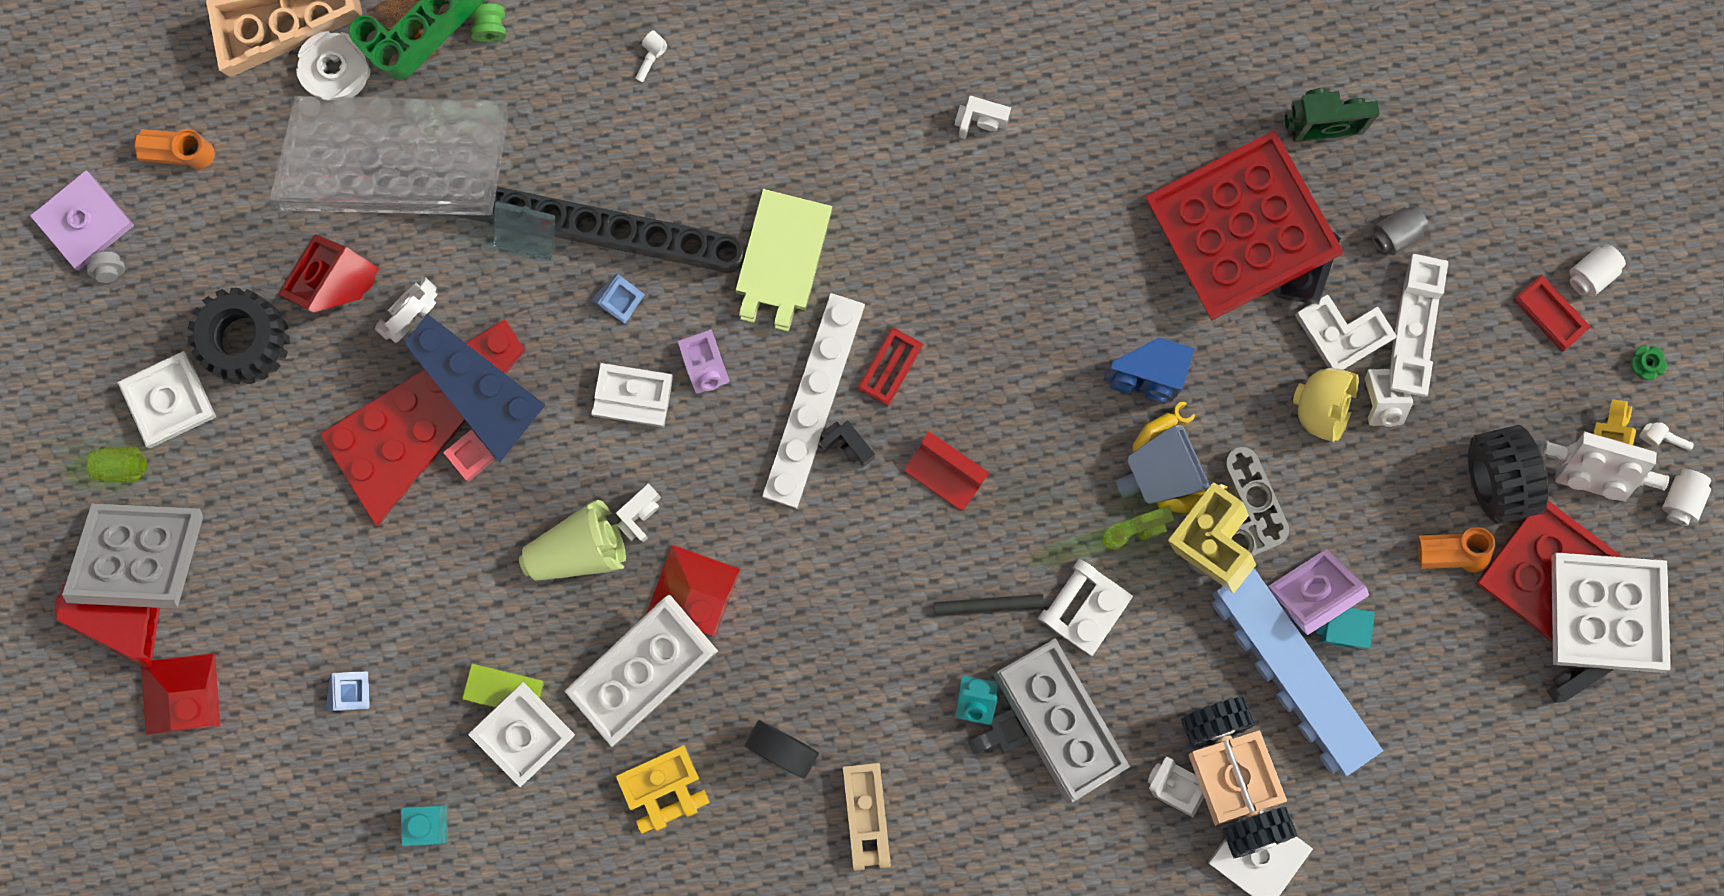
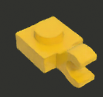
(1616, 426)

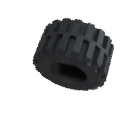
(214, 320)
(1508, 474)

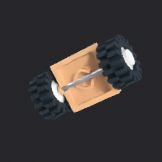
(1238, 777)

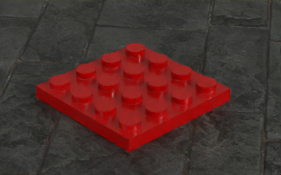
(1244, 225)

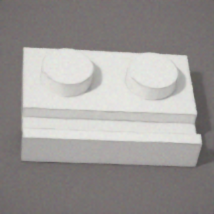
(632, 395)

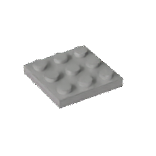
(133, 556)

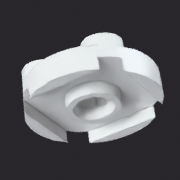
(335, 47)
(415, 301)

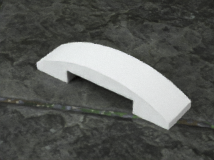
(1416, 325)

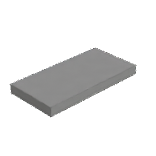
(1061, 721)

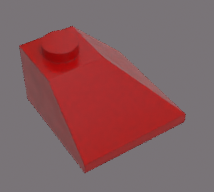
(328, 276)
(698, 587)
(180, 694)

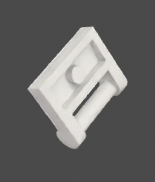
(1095, 615)

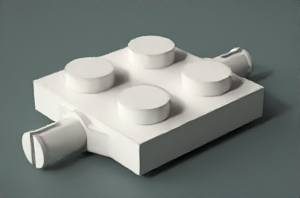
(1605, 466)

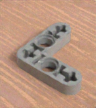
(1253, 529)

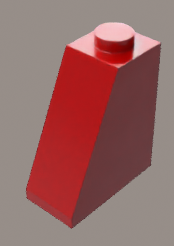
(121, 629)

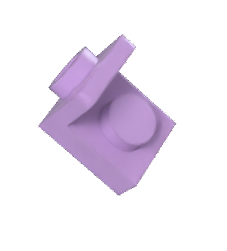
(703, 361)

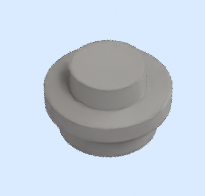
(105, 267)

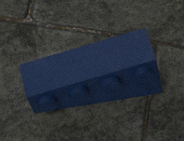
(479, 390)

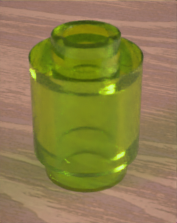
(116, 464)

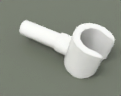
(656, 46)
(1656, 432)

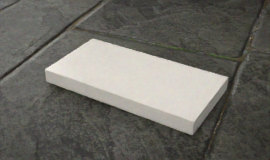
(641, 670)

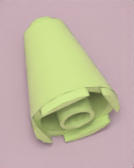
(576, 546)

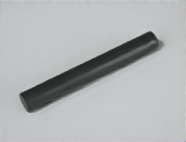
(987, 605)

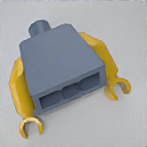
(1165, 465)

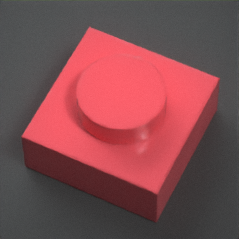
(469, 455)

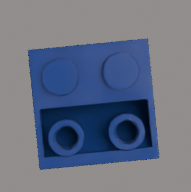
(1153, 369)

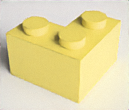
(1207, 541)

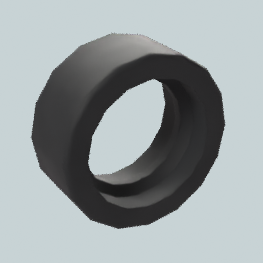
(781, 749)

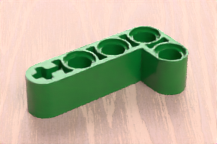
(401, 37)

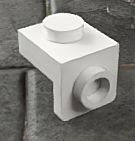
(1176, 787)

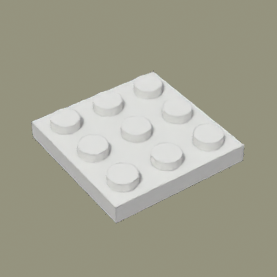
(1610, 612)

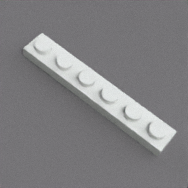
(813, 401)

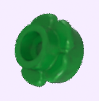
(1639, 364)

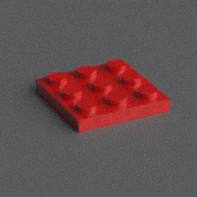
(1523, 566)

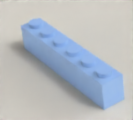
(1298, 675)

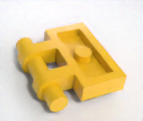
(657, 778)

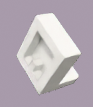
(987, 113)
(1389, 406)
(641, 506)

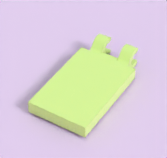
(782, 256)

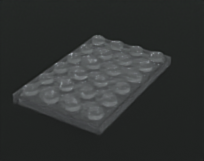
(391, 156)

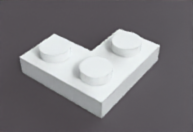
(1341, 343)

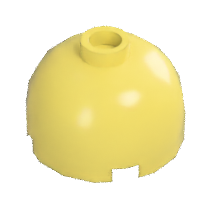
(1326, 401)

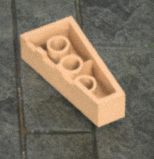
(261, 30)

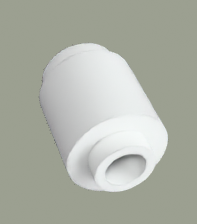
(1597, 270)
(1687, 497)

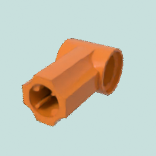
(173, 148)
(1454, 550)

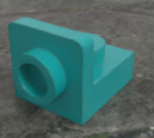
(976, 700)

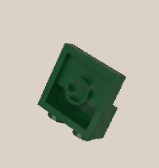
(1323, 117)

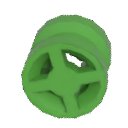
(488, 23)

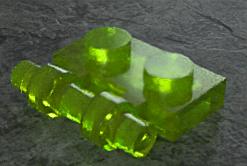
(1145, 526)

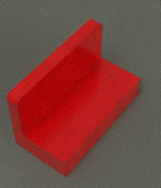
(946, 471)

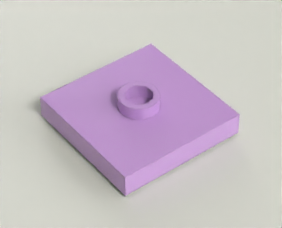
(82, 220)
(1318, 591)

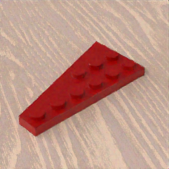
(406, 429)

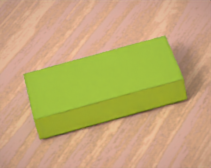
(492, 686)

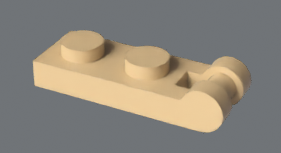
(866, 815)

